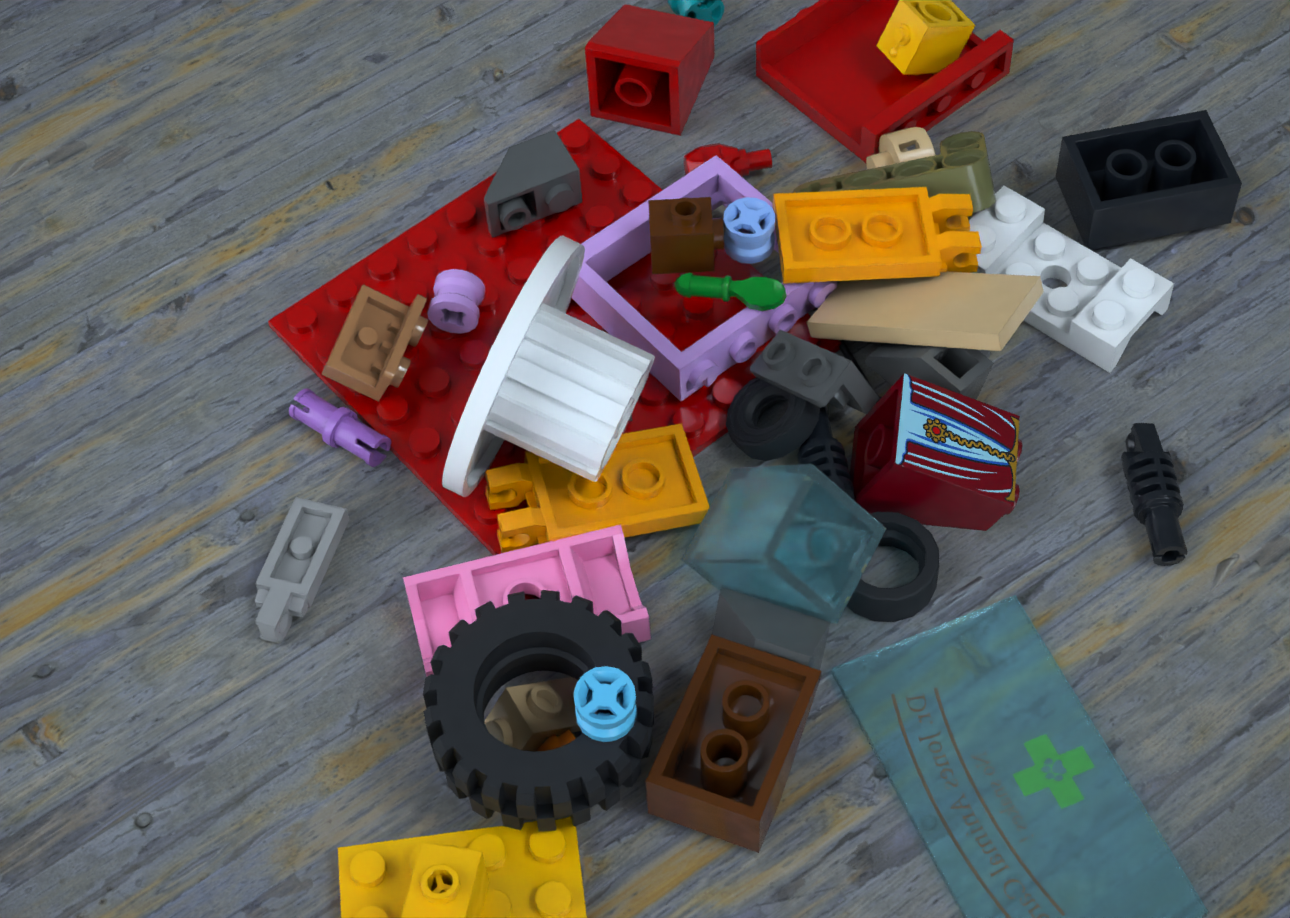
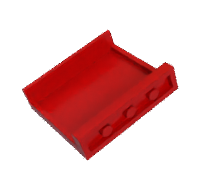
(846, 85)

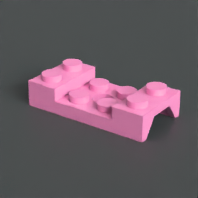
(581, 565)

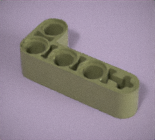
(959, 169)

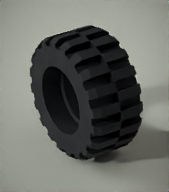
(510, 643)

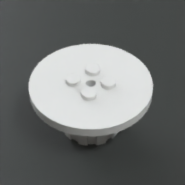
(548, 382)

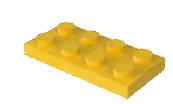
(526, 869)

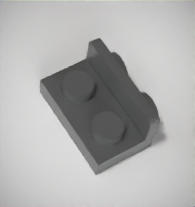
(813, 374)

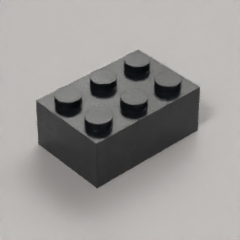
(1147, 180)

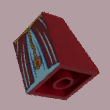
(936, 457)

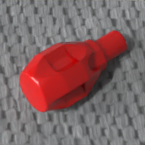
(738, 160)

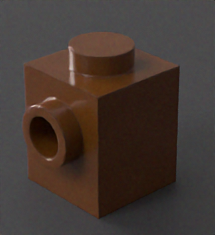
(683, 235)

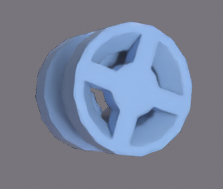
(757, 221)

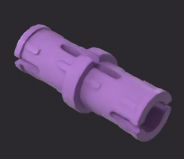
(340, 427)

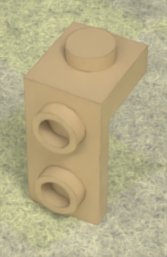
(533, 712)

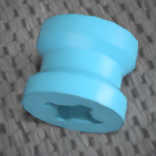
(605, 690)

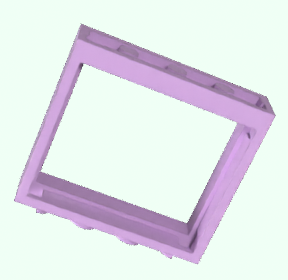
(729, 343)

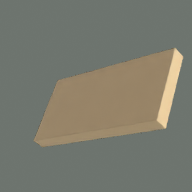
(935, 311)

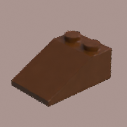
(732, 743)

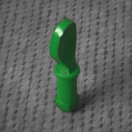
(754, 292)

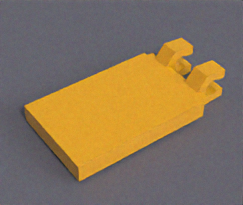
(873, 234)
(643, 487)

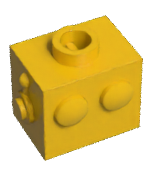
(925, 35)
(446, 883)

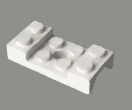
(1101, 300)

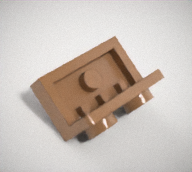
(373, 343)

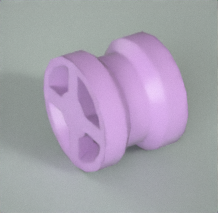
(456, 301)

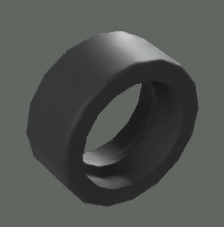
(909, 599)

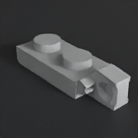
(297, 565)

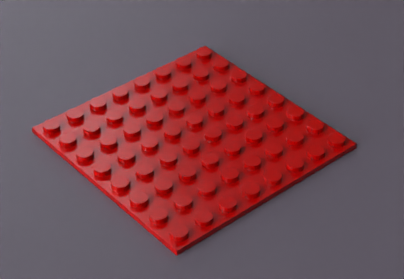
(446, 365)

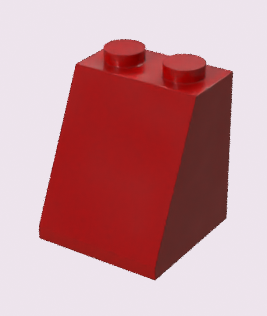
(648, 68)

